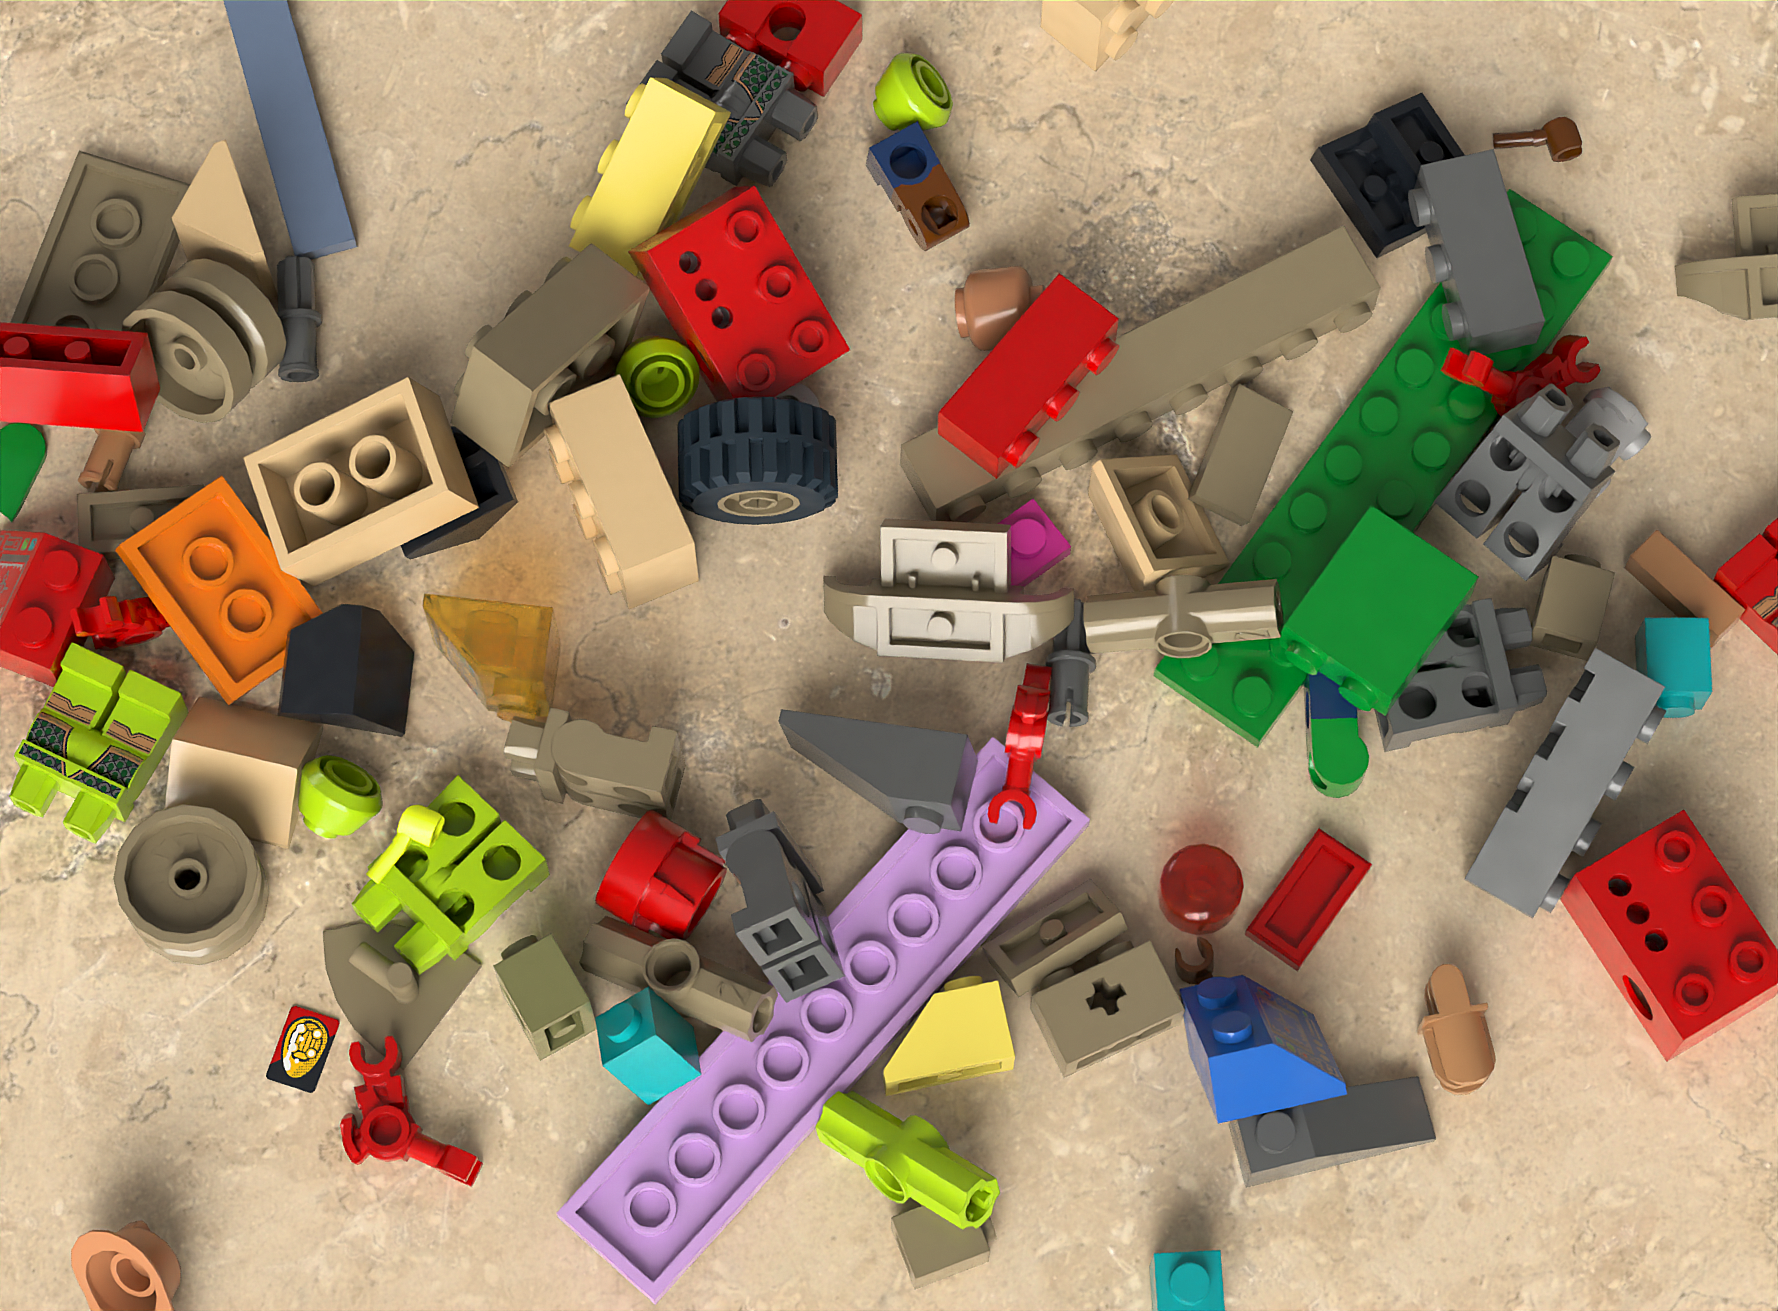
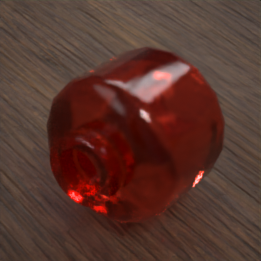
(1200, 889)

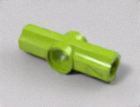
(907, 1159)

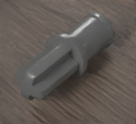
(298, 319)
(1070, 672)

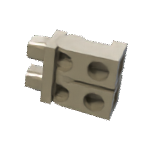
(597, 766)

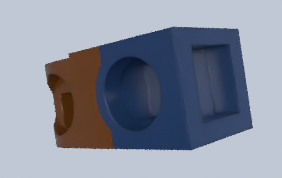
(918, 186)

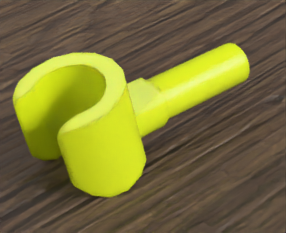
(416, 824)

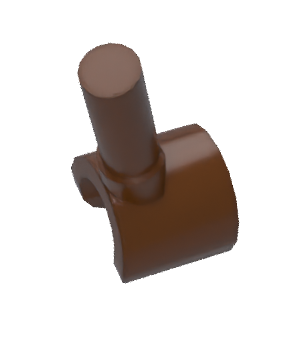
(1559, 135)
(1198, 973)

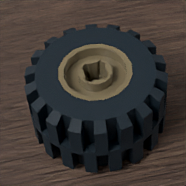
(757, 460)

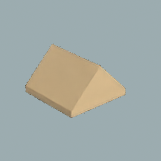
(217, 222)
(1152, 520)
(242, 767)

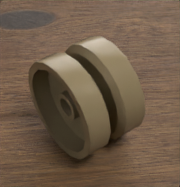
(208, 338)
(168, 854)

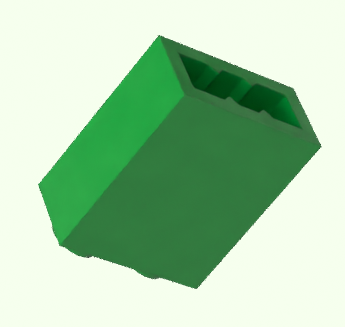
(1376, 612)

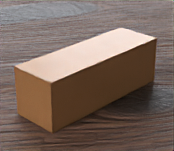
(1683, 585)

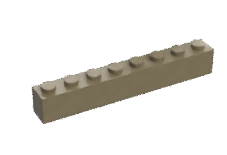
(1167, 368)

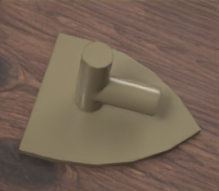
(384, 992)

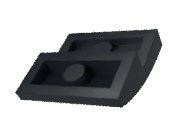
(1378, 167)

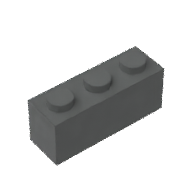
(1476, 254)

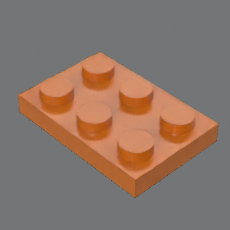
(220, 587)

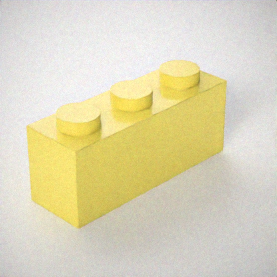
(648, 170)

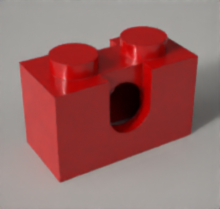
(819, 52)

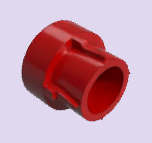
(661, 878)

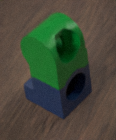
(1334, 748)

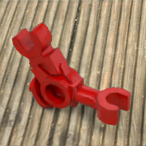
(1512, 388)
(119, 623)
(1024, 743)
(388, 1127)

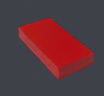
(1308, 899)

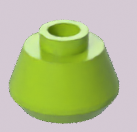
(912, 93)
(658, 375)
(337, 796)

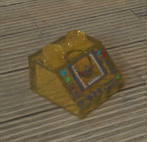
(499, 651)

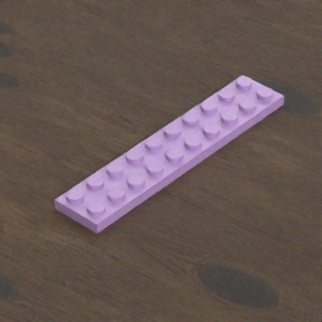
(756, 1102)

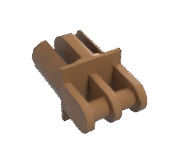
(1456, 1033)

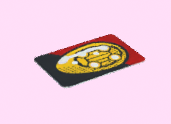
(302, 1049)

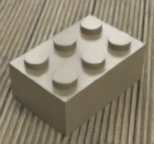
(546, 349)

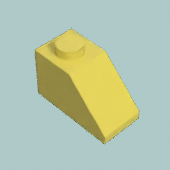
(953, 1039)

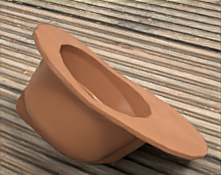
(126, 1269)

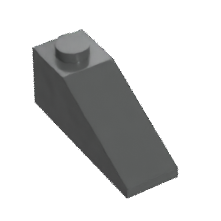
(902, 770)
(1332, 1131)

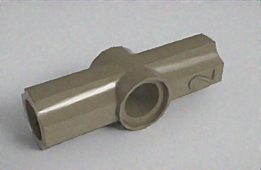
(1183, 616)
(708, 994)

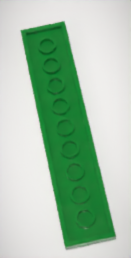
(1387, 451)

